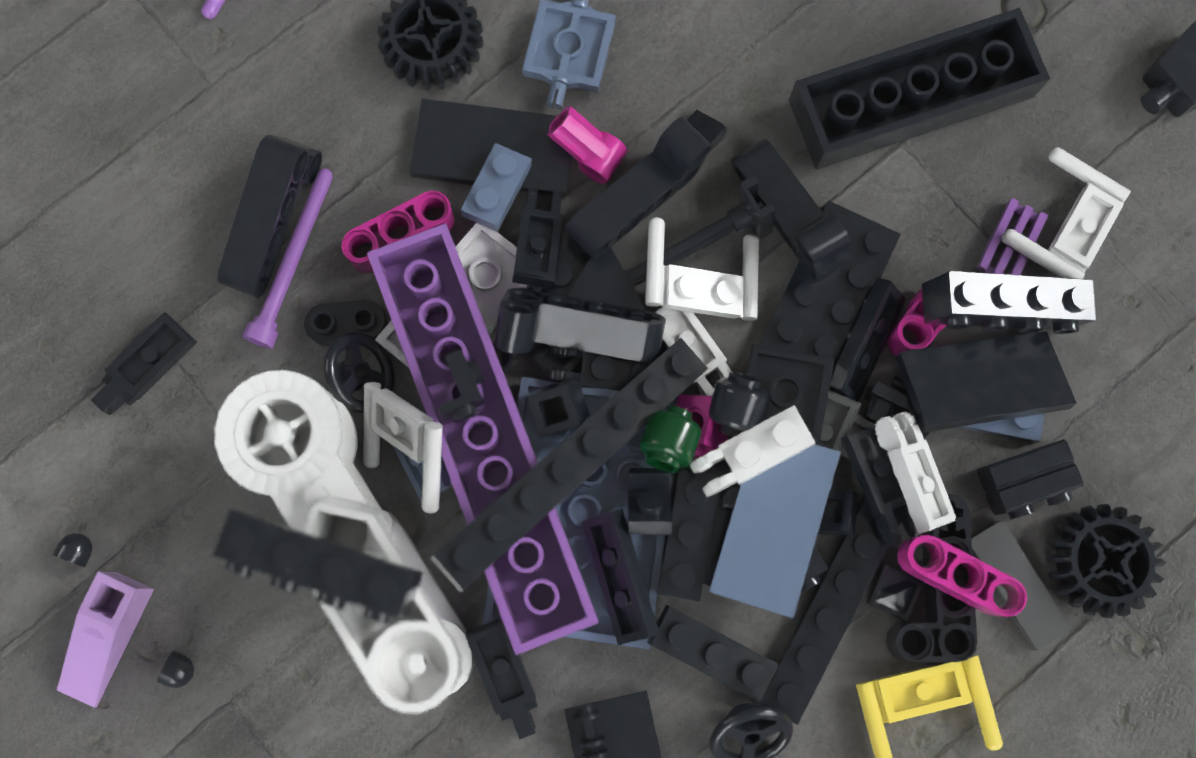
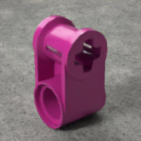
(914, 321)

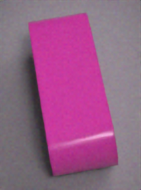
(408, 214)
(981, 580)

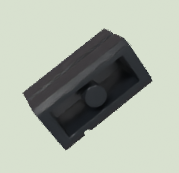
(1030, 478)

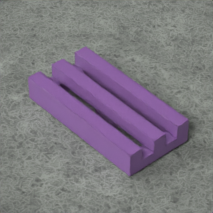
(1025, 214)

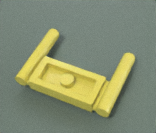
(926, 692)

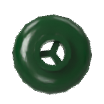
(670, 439)

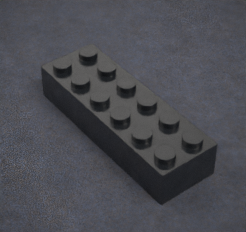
(918, 88)

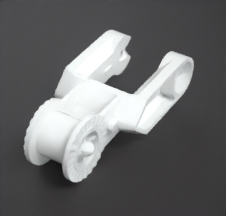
(300, 448)

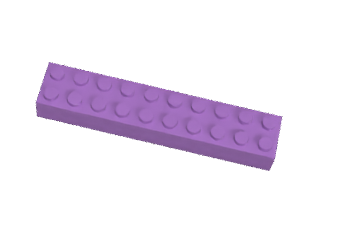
(485, 455)

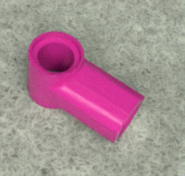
(595, 150)

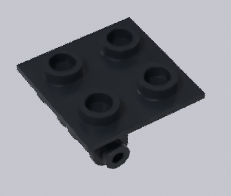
(614, 728)

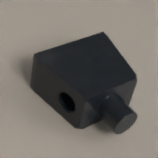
(1173, 77)

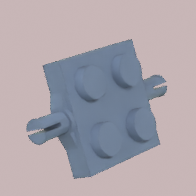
(568, 47)

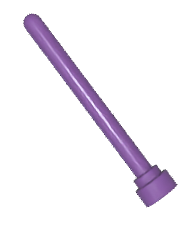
(263, 327)

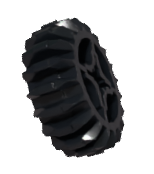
(399, 40)
(1129, 585)

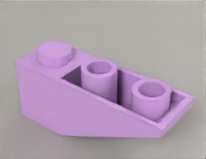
(101, 635)

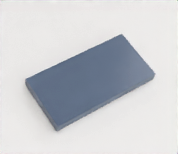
(775, 532)

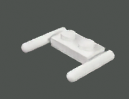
(1084, 225)
(700, 289)
(408, 431)

